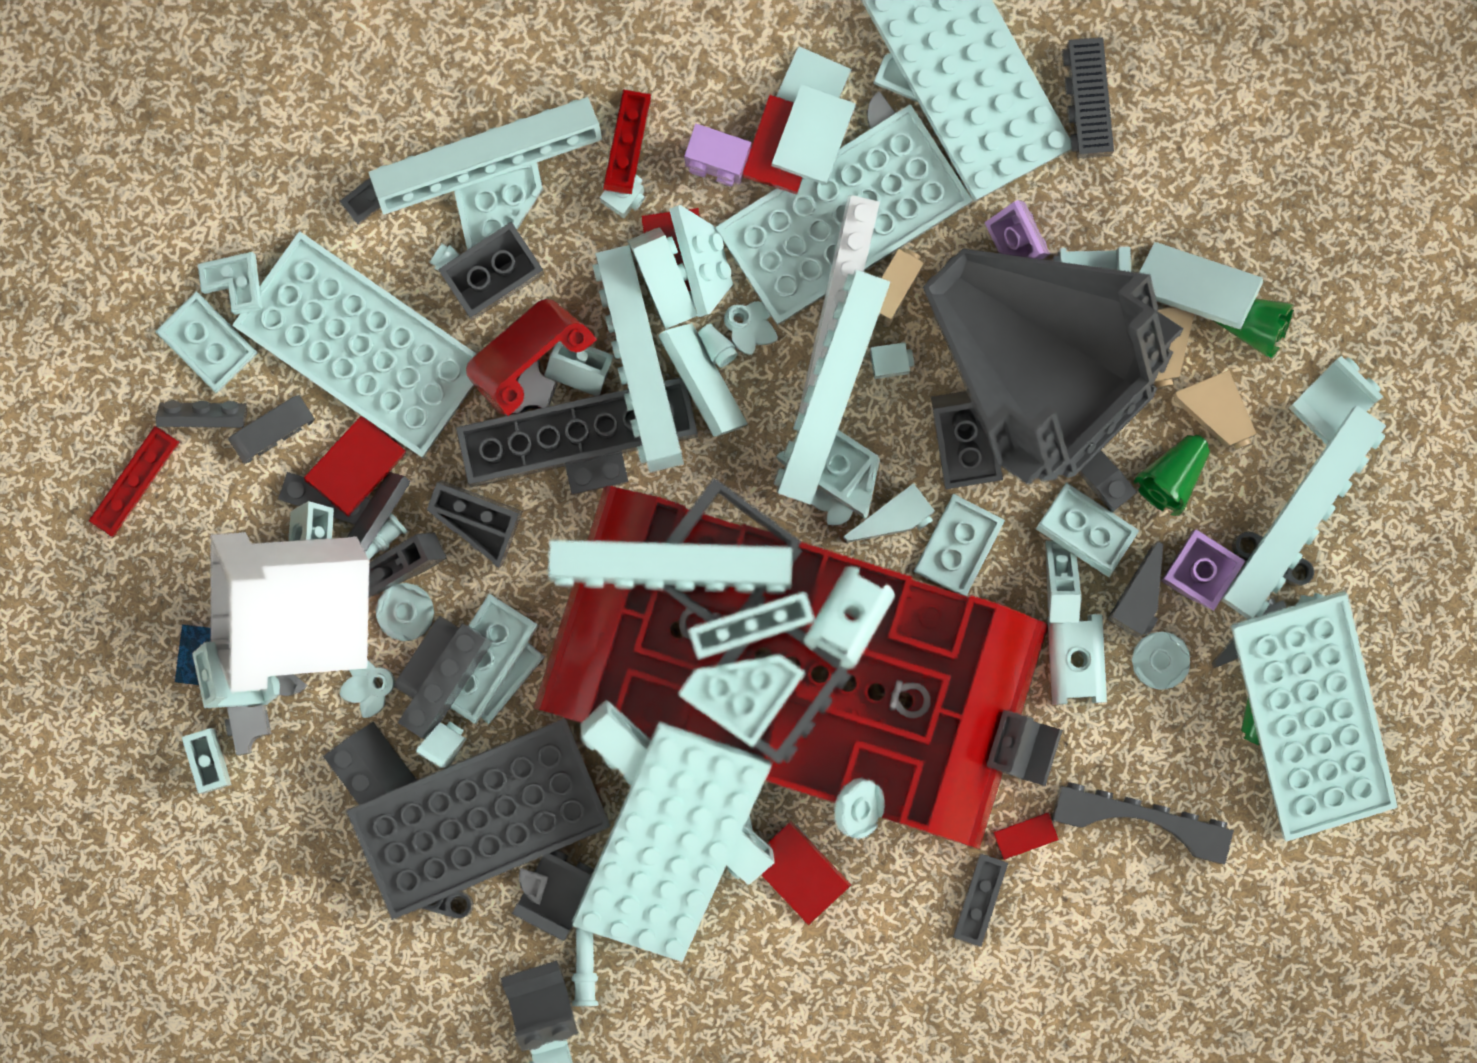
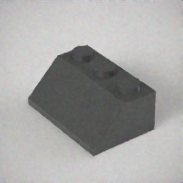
(491, 271)
(368, 764)

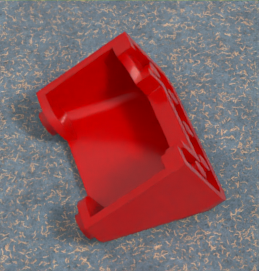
(518, 347)

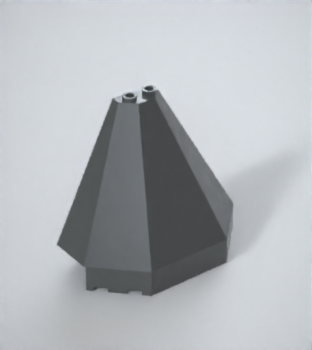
(1050, 354)

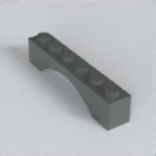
(1202, 839)

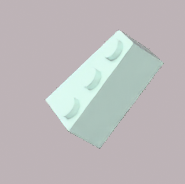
(664, 277)

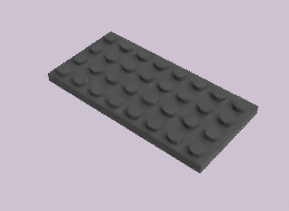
(478, 818)

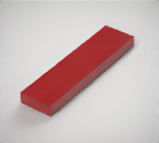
(627, 142)
(134, 481)

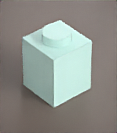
(891, 360)

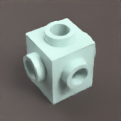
(623, 203)

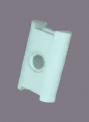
(845, 637)
(1067, 679)

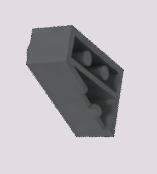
(477, 519)

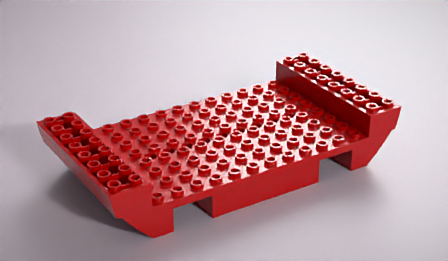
(929, 767)

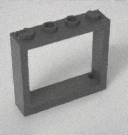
(694, 515)
(820, 704)

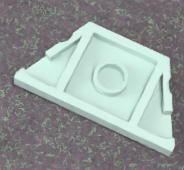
(703, 259)
(848, 473)

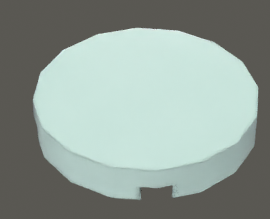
(415, 615)
(1153, 656)
(859, 808)

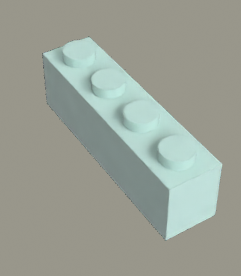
(751, 625)

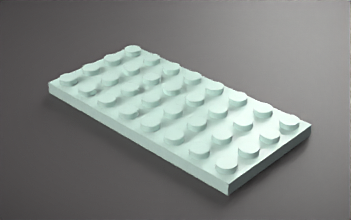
(972, 88)
(791, 239)
(360, 344)
(1314, 715)
(671, 842)

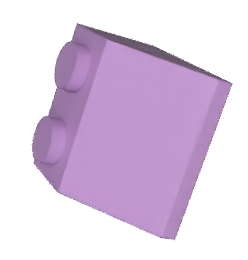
(1016, 232)
(1202, 570)

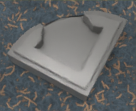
(878, 110)
(290, 684)
(533, 884)

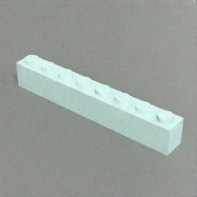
(485, 155)
(639, 359)
(832, 387)
(1303, 513)
(670, 565)
(624, 749)

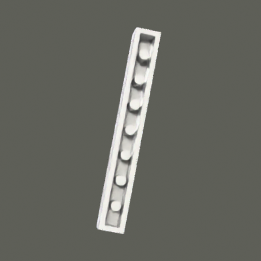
(849, 256)

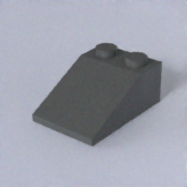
(962, 442)
(1140, 598)

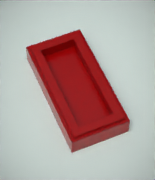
(1025, 836)

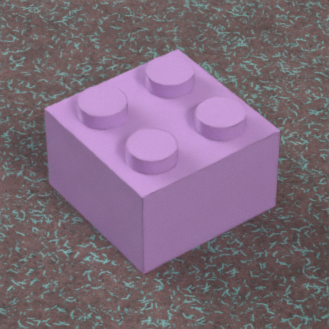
(717, 155)

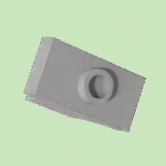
(537, 389)
(246, 726)

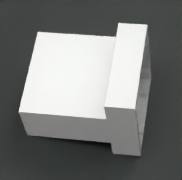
(287, 607)

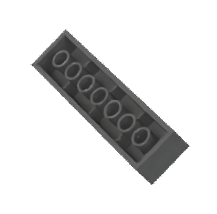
(561, 435)

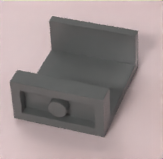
(1024, 748)
(561, 895)
(539, 1006)

